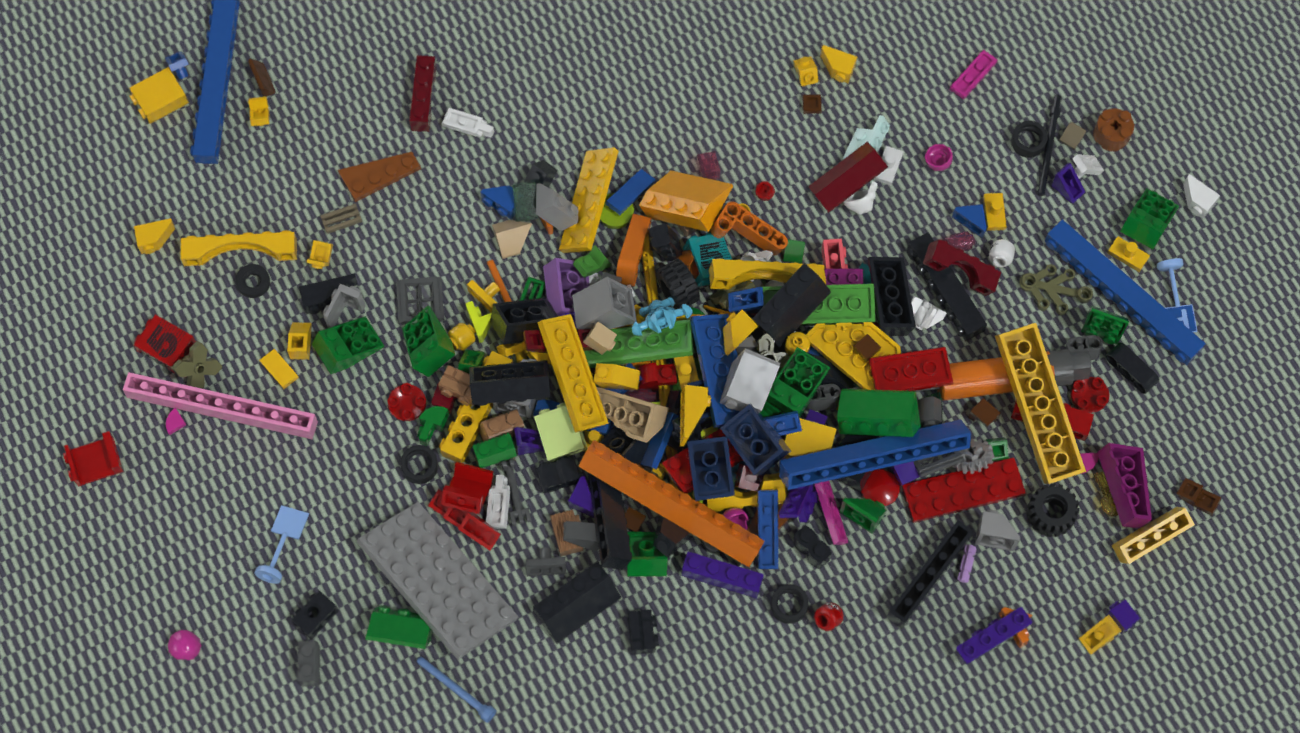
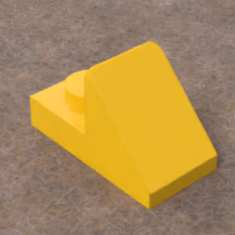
(1100, 634)

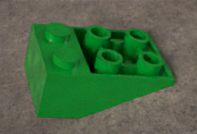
(1149, 218)
(1105, 325)
(427, 342)
(346, 344)
(797, 382)

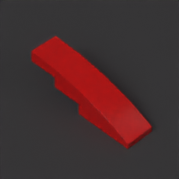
(467, 522)

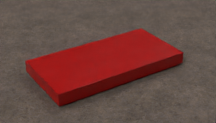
(911, 370)

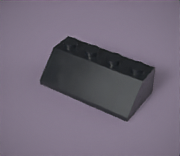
(892, 295)
(791, 305)
(509, 382)
(577, 602)

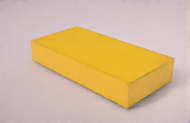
(279, 369)

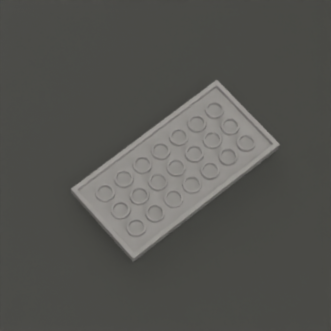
(437, 580)

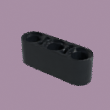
(1132, 368)

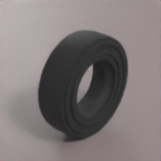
(244, 273)

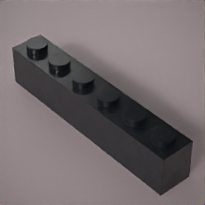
(948, 291)
(610, 524)
(930, 574)

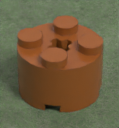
(1113, 129)

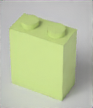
(558, 433)

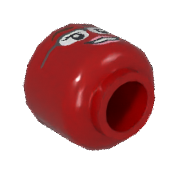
(828, 616)

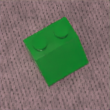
(645, 557)

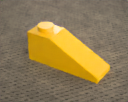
(692, 407)

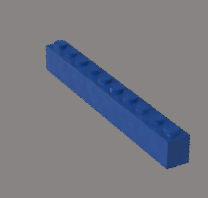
(215, 81)
(1124, 292)
(874, 454)

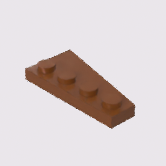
(375, 175)

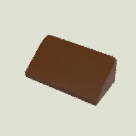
(262, 77)

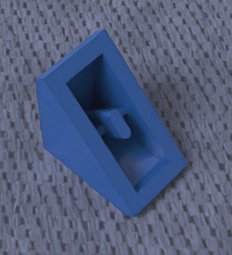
(972, 218)
(747, 300)

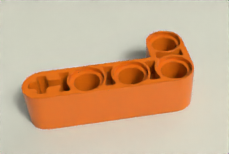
(751, 232)
(632, 249)

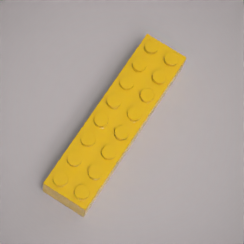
(1040, 403)

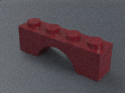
(422, 93)
(982, 277)

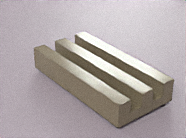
(341, 215)

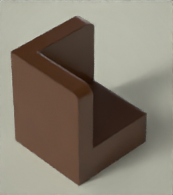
(984, 412)

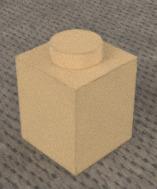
(600, 338)

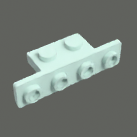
(874, 137)

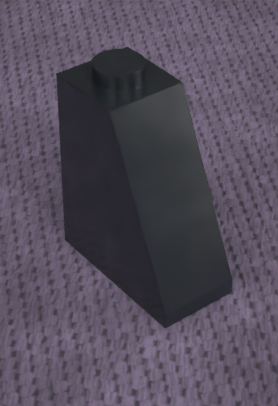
(669, 536)

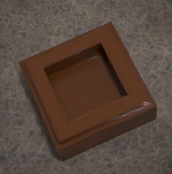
(812, 104)
(866, 347)
(634, 519)

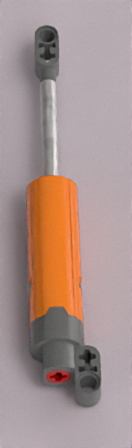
(990, 375)

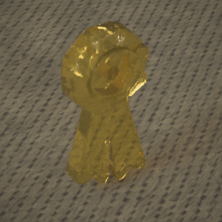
(1107, 501)

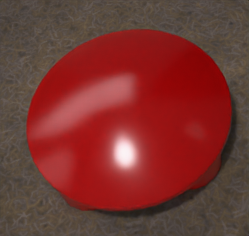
(1090, 394)
(406, 402)
(881, 487)

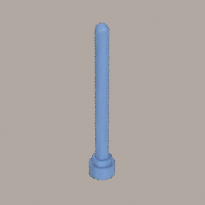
(486, 712)

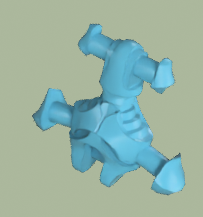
(660, 316)

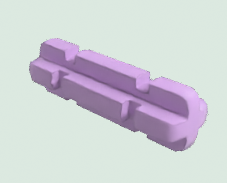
(966, 563)

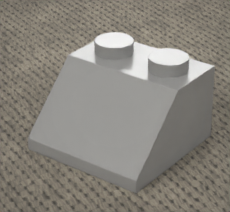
(555, 208)
(996, 532)

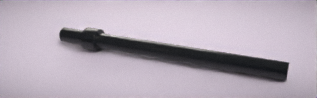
(1054, 114)

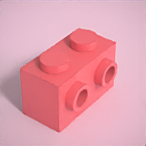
(833, 254)

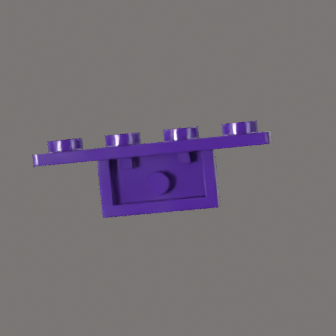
(799, 503)
(992, 636)

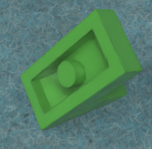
(592, 263)

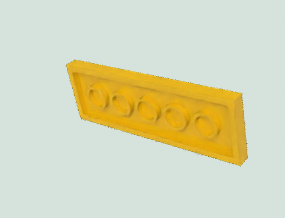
(589, 199)
(573, 373)

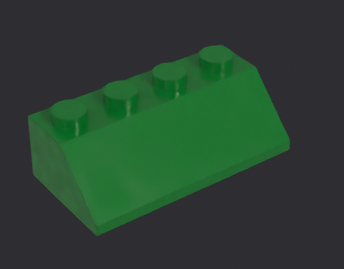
(878, 412)

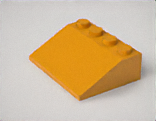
(685, 200)

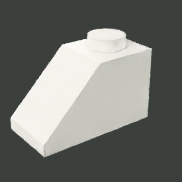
(1199, 196)

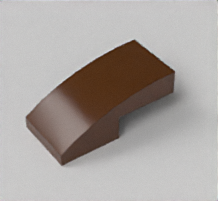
(1198, 497)

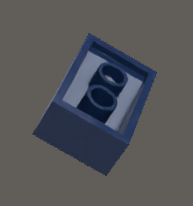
(755, 440)
(710, 468)

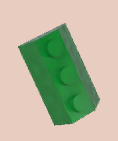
(398, 628)

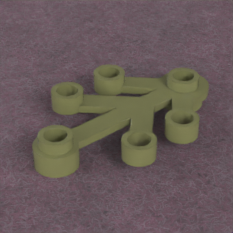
(1053, 287)

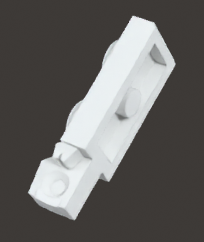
(467, 123)
(498, 503)

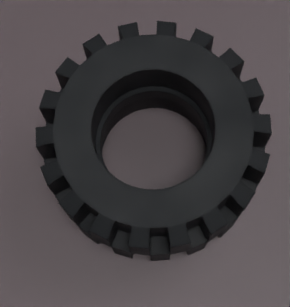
(678, 283)
(1060, 497)

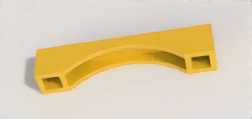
(200, 250)
(728, 273)

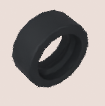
(1025, 151)
(415, 450)
(789, 619)

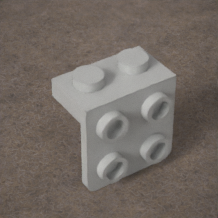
(340, 298)

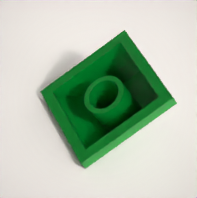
(863, 512)

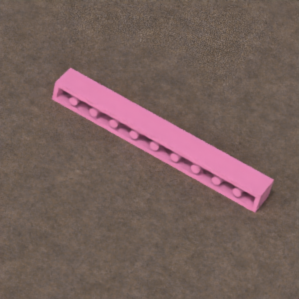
(220, 405)

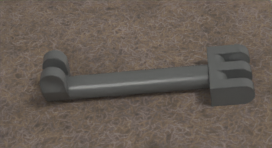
(519, 511)

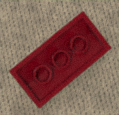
(848, 176)

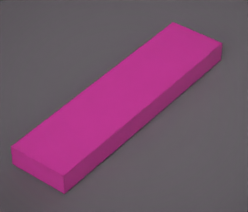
(831, 513)

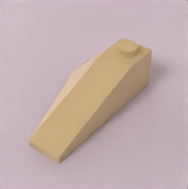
(634, 416)

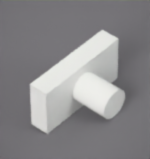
(892, 158)
(1087, 165)

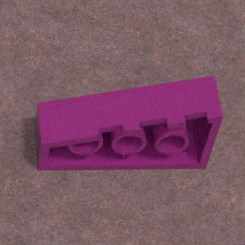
(1127, 482)

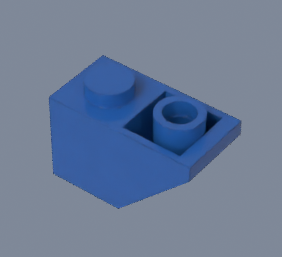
(501, 199)

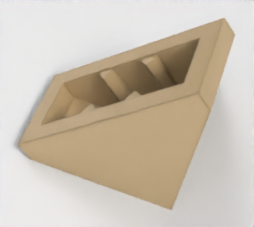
(511, 236)

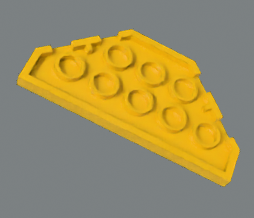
(837, 344)

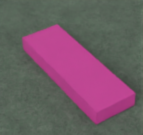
(973, 74)

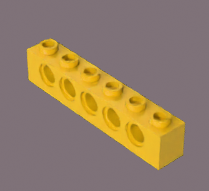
(459, 451)

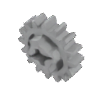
(975, 457)

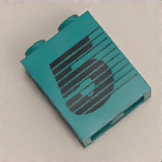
(704, 250)

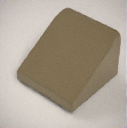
(1072, 135)

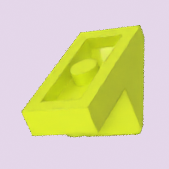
(480, 323)

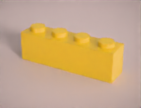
(1153, 535)

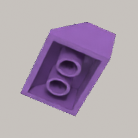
(561, 283)

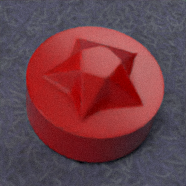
(765, 191)

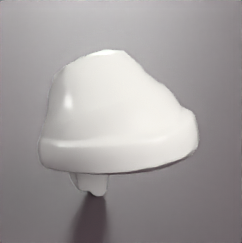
(862, 200)

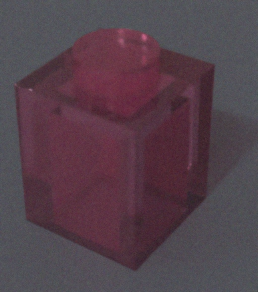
(708, 165)

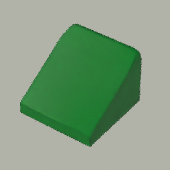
(794, 251)
(999, 448)

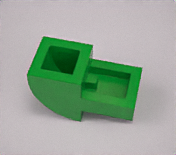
(432, 419)

